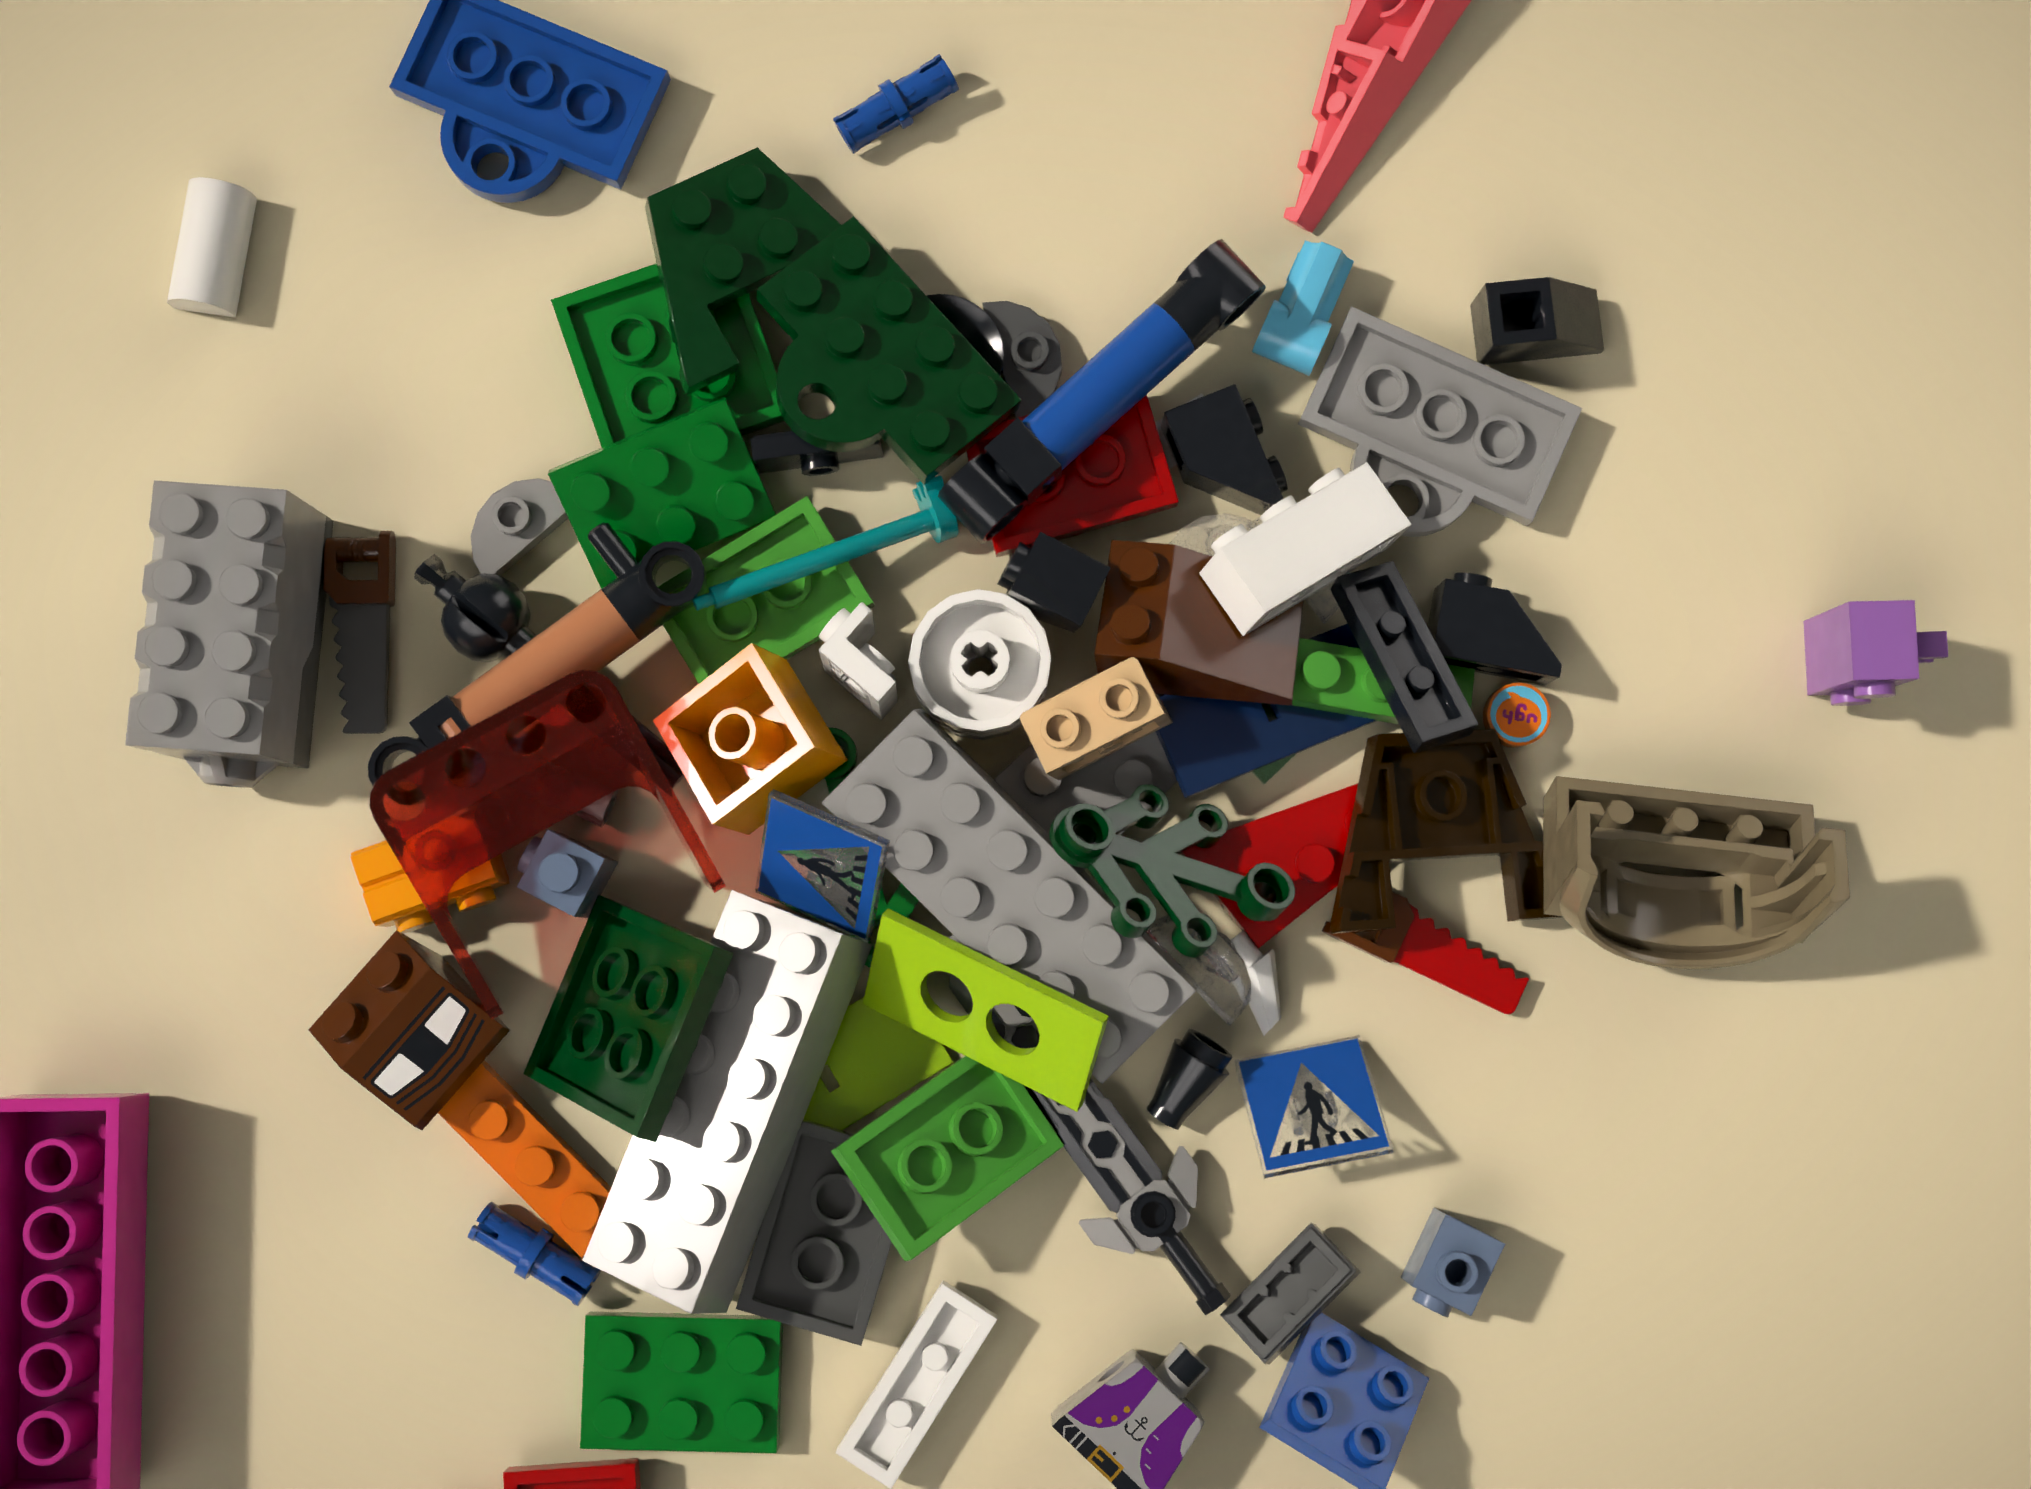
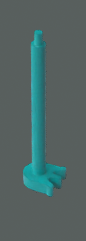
(932, 518)

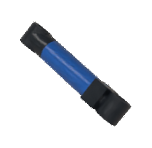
(1034, 451)

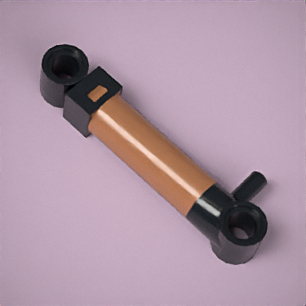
(581, 639)

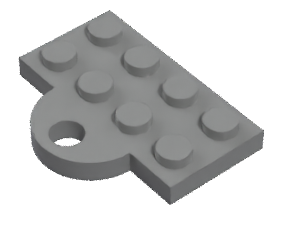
(1438, 423)

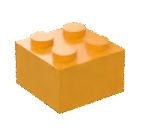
(746, 735)

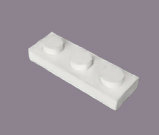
(916, 1384)

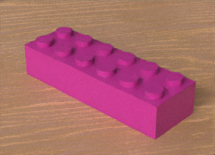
(72, 1289)

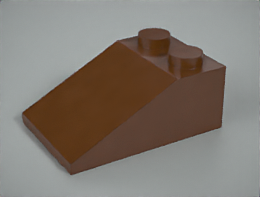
(1182, 635)

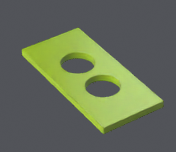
(1067, 1028)

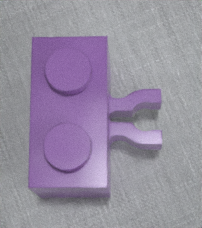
(1867, 650)

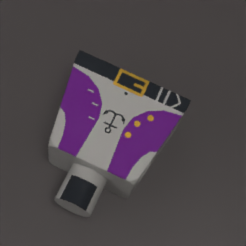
(1135, 1418)

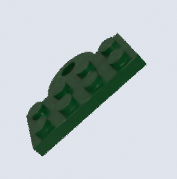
(879, 357)

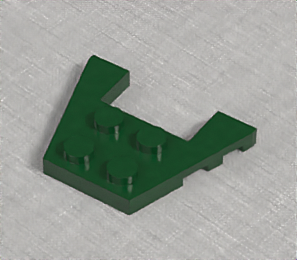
(720, 241)

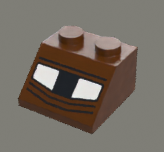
(408, 1029)

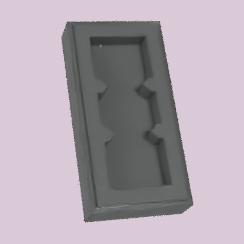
(1290, 1293)

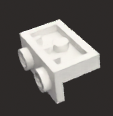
(855, 662)

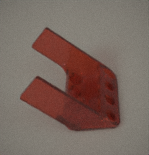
(509, 783)

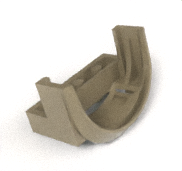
(1762, 845)

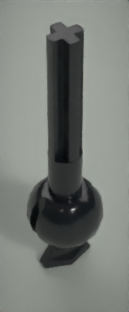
(491, 620)

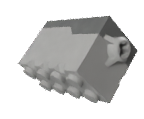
(230, 630)

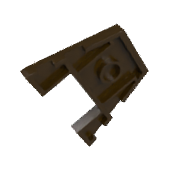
(1435, 806)

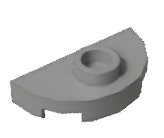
(514, 524)

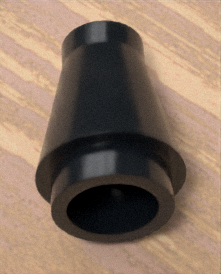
(1189, 1077)

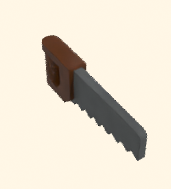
(362, 626)

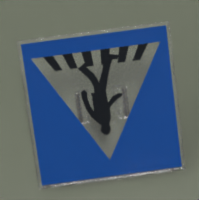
(821, 865)
(1313, 1106)

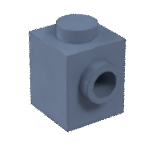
(564, 873)
(1451, 1264)

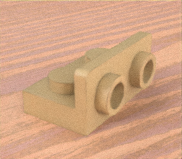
(1094, 719)

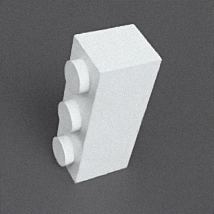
(1302, 546)

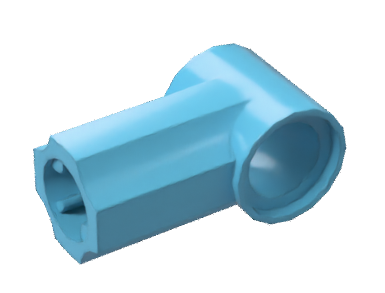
(1299, 320)

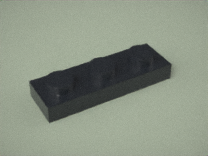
(1403, 657)

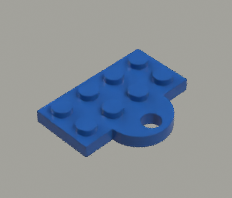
(529, 94)

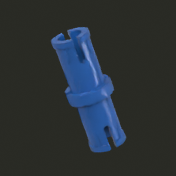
(896, 104)
(534, 1253)

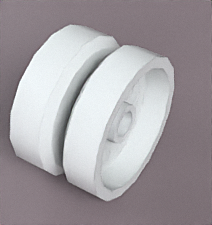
(970, 628)

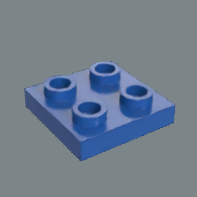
(1345, 1403)

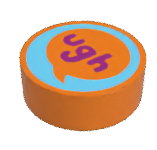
(1517, 714)

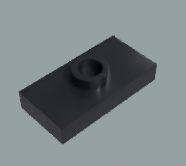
(788, 451)

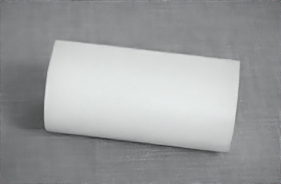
(212, 247)

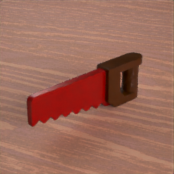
(1439, 958)

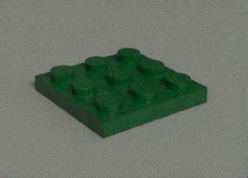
(628, 1017)

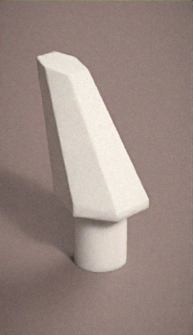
(1264, 982)

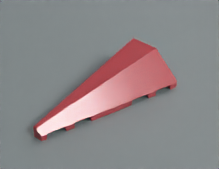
(1363, 82)

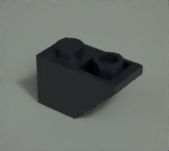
(1535, 321)
(1220, 450)
(1053, 581)

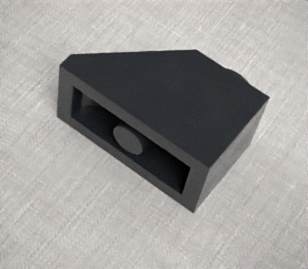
(1489, 631)

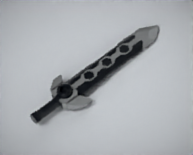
(1118, 1169)

